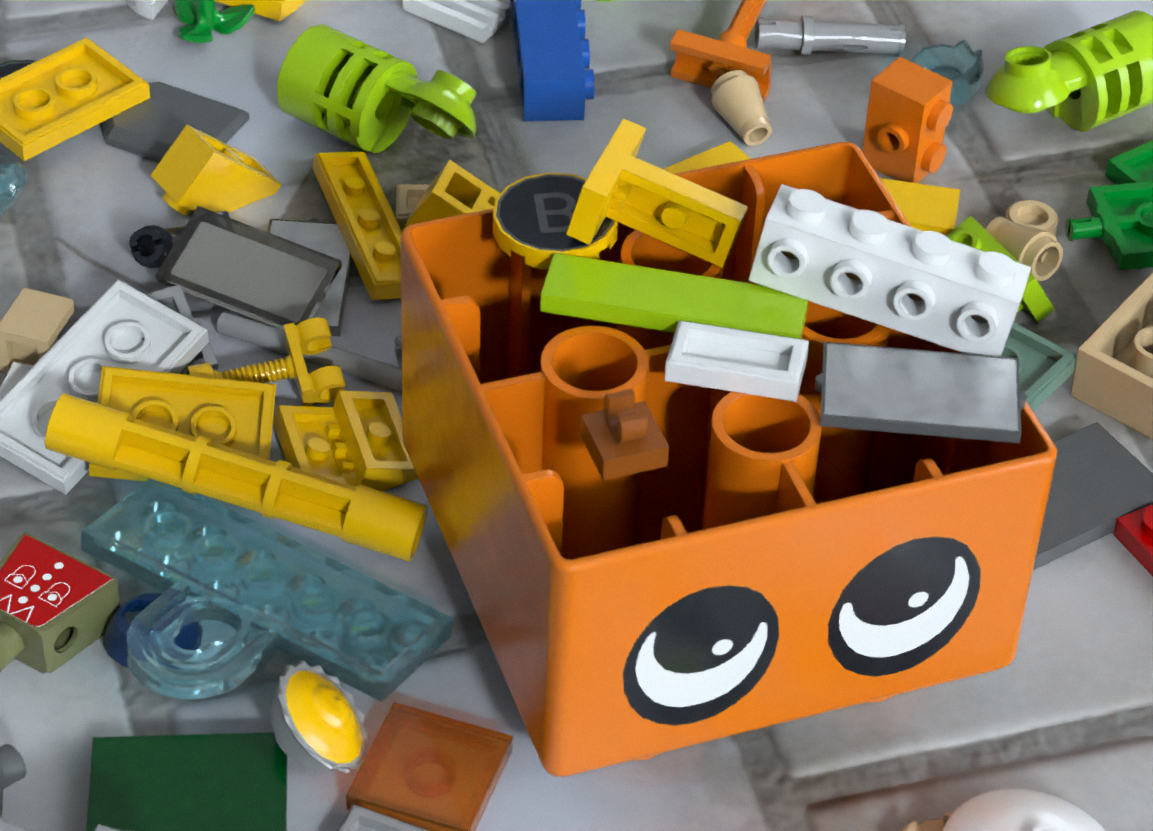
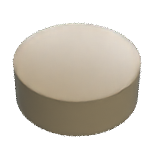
(1033, 214)

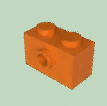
(907, 121)

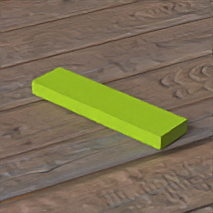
(663, 297)

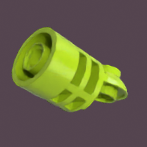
(1083, 75)
(367, 92)

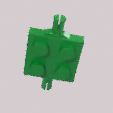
(1121, 221)

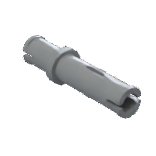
(812, 35)

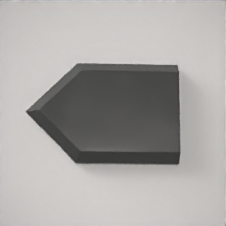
(157, 122)

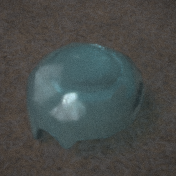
(957, 64)

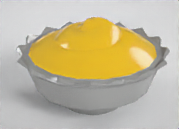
(317, 721)

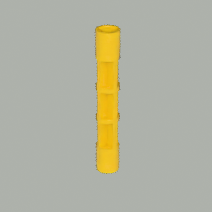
(236, 477)

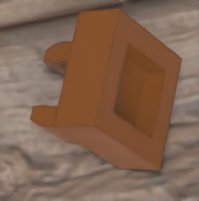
(623, 437)

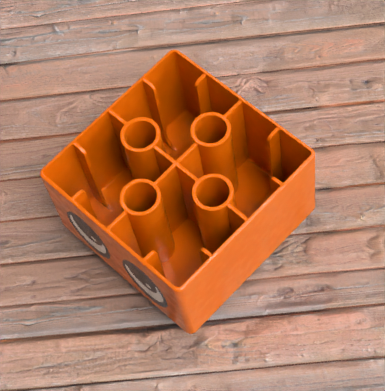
(750, 573)

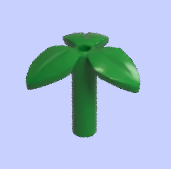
(203, 18)

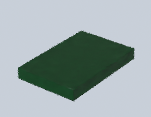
(188, 783)

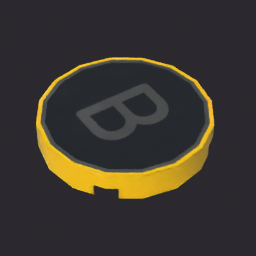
(535, 217)

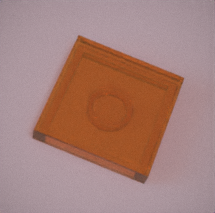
(430, 770)

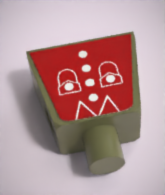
(51, 604)

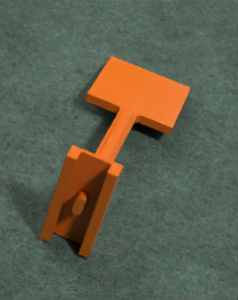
(706, 59)

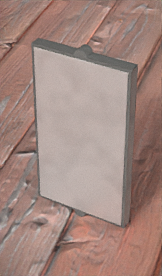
(920, 392)

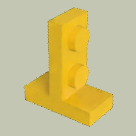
(654, 202)

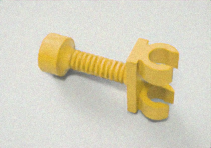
(306, 338)

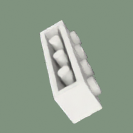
(889, 272)

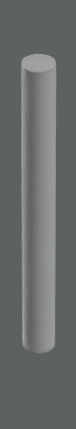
(273, 339)

